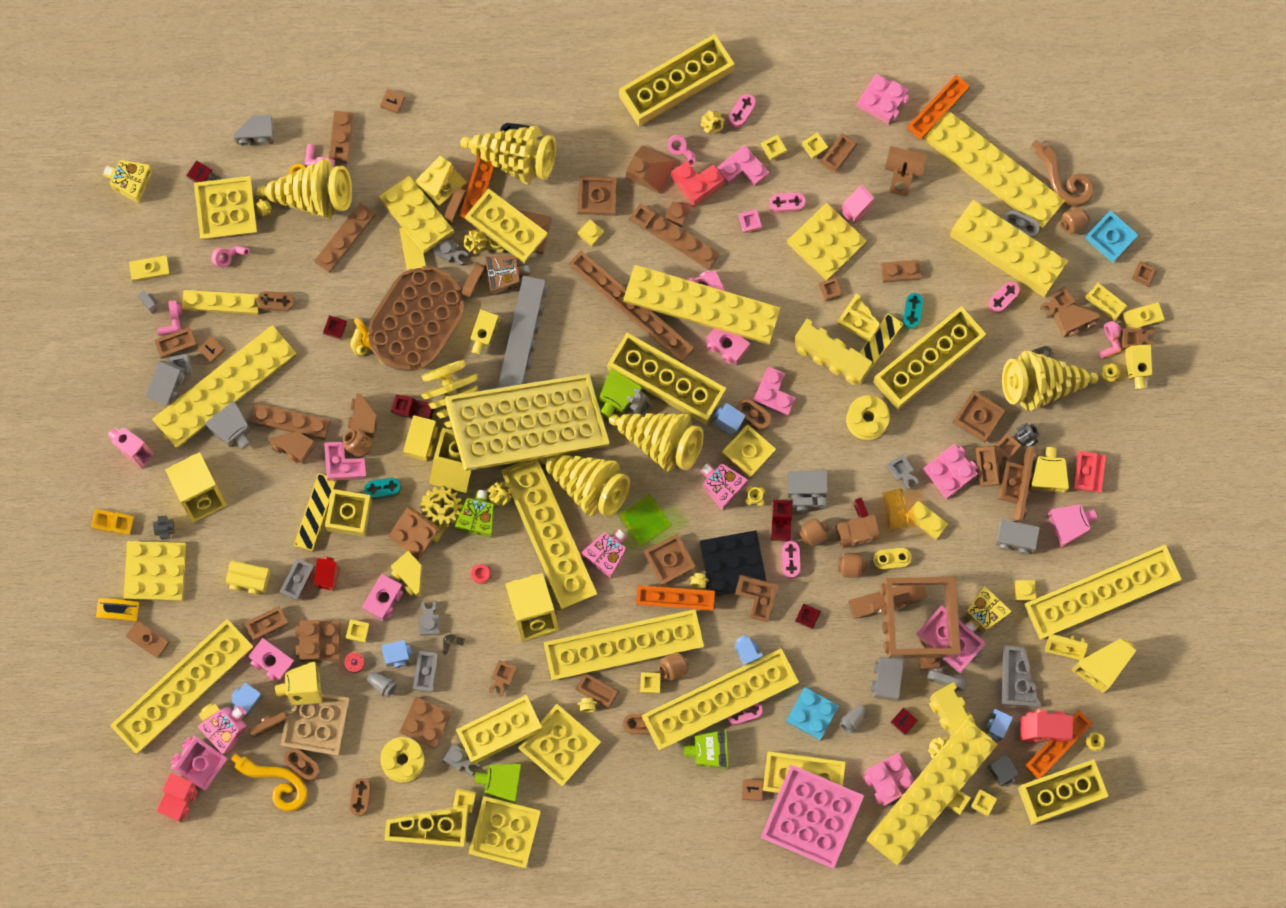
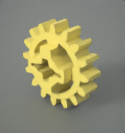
(449, 504)

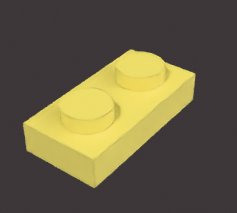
(926, 520)

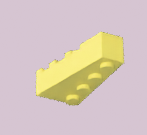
(832, 353)
(950, 708)
(436, 827)

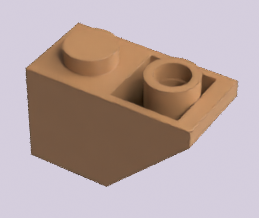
(1074, 318)
(363, 416)
(294, 445)

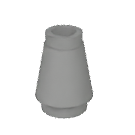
(382, 684)
(853, 719)

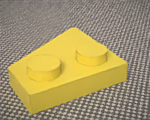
(435, 177)
(858, 320)

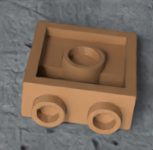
(318, 640)

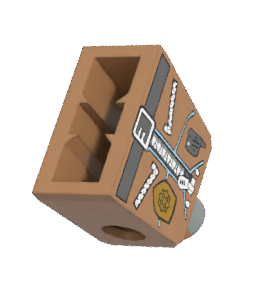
(504, 273)

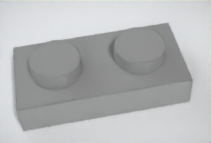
(297, 579)
(425, 671)

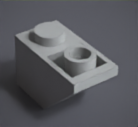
(256, 130)

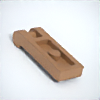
(341, 135)

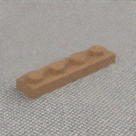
(344, 238)
(682, 241)
(290, 421)

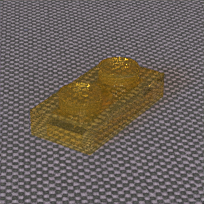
(895, 509)

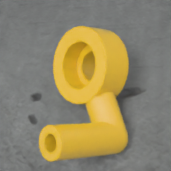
(364, 330)

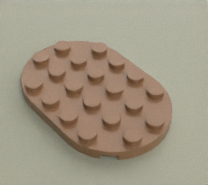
(415, 318)

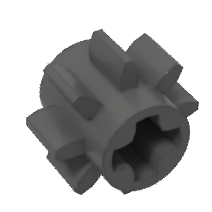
(1027, 435)
(163, 527)

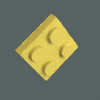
(748, 451)

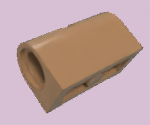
(904, 165)
(857, 531)

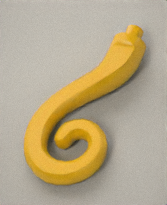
(253, 770)

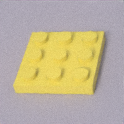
(225, 207)
(826, 241)
(155, 571)
(560, 746)
(504, 832)

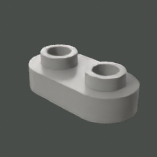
(1022, 222)
(938, 676)

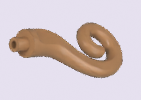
(1047, 154)

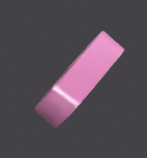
(738, 108)
(786, 206)
(1006, 300)
(786, 560)
(746, 717)

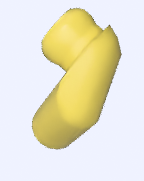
(357, 345)

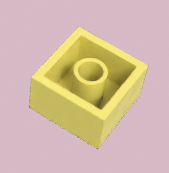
(348, 513)

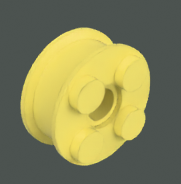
(872, 406)
(397, 748)

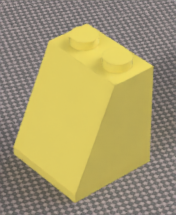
(447, 464)
(195, 487)
(532, 607)
(1105, 665)

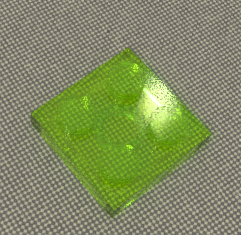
(644, 520)

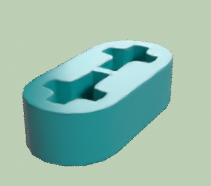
(917, 311)
(382, 483)

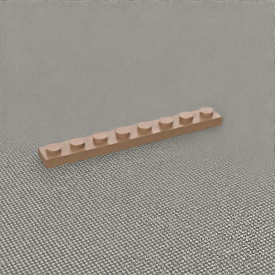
(642, 317)

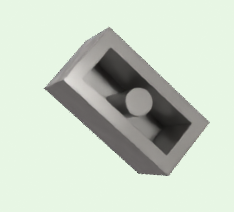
(165, 383)
(807, 484)
(1017, 536)
(888, 678)

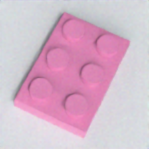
(935, 636)

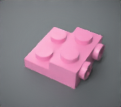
(883, 99)
(951, 471)
(198, 762)
(889, 779)

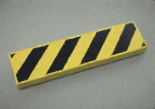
(888, 329)
(315, 513)

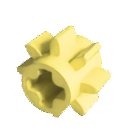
(712, 122)
(475, 241)
(500, 493)
(936, 745)

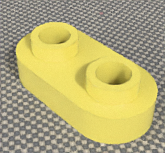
(892, 559)

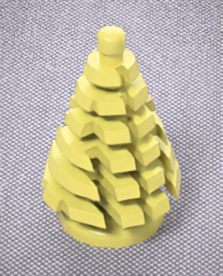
(516, 152)
(312, 189)
(1040, 379)
(449, 386)
(665, 438)
(590, 482)

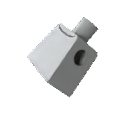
(230, 426)

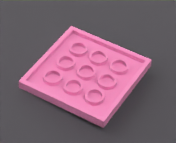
(812, 816)

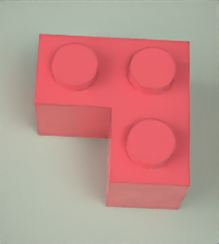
(695, 186)
(1043, 726)
(177, 797)

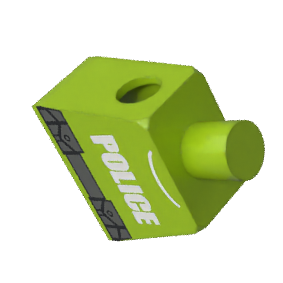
(709, 750)

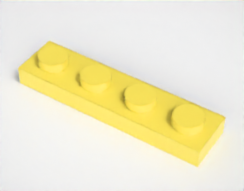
(220, 302)

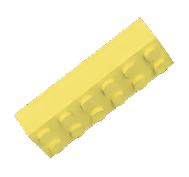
(676, 80)
(1008, 248)
(929, 358)
(667, 379)

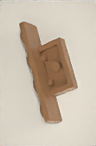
(1016, 482)
(872, 602)

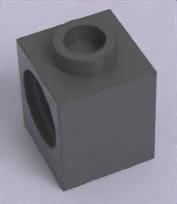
(1003, 771)

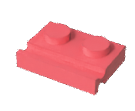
(1089, 472)

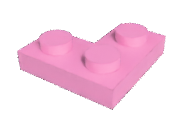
(743, 162)
(769, 394)
(340, 468)

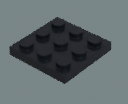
(730, 557)

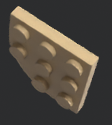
(317, 725)

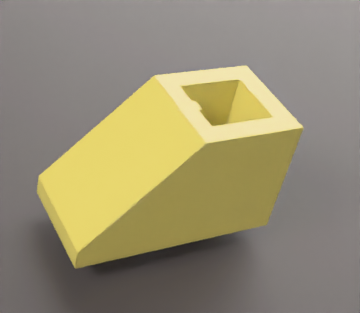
(408, 571)

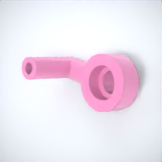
(682, 149)
(309, 156)
(226, 255)
(175, 311)
(1113, 333)

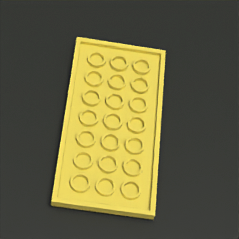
(526, 422)

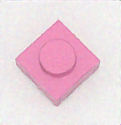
(750, 221)

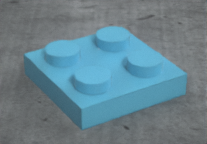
(1111, 236)
(812, 713)

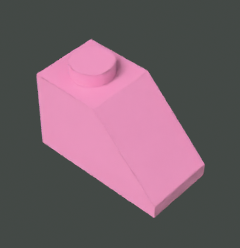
(857, 204)

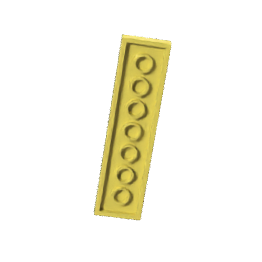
(993, 169)
(701, 304)
(222, 386)
(549, 533)
(1102, 592)
(623, 645)
(182, 686)
(720, 699)
(931, 791)

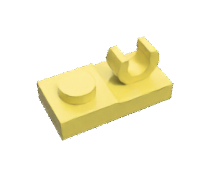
(1066, 647)

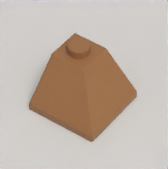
(649, 169)

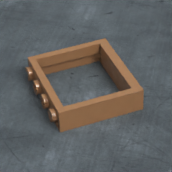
(951, 613)

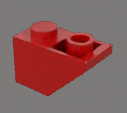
(326, 573)

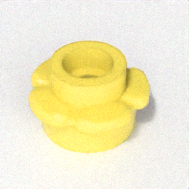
(263, 207)
(1105, 372)
(699, 581)
(587, 705)
(1100, 741)

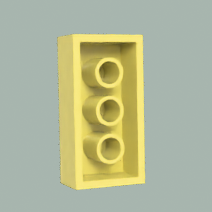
(1062, 792)

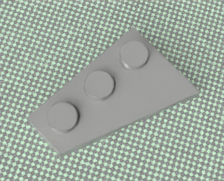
(1016, 679)

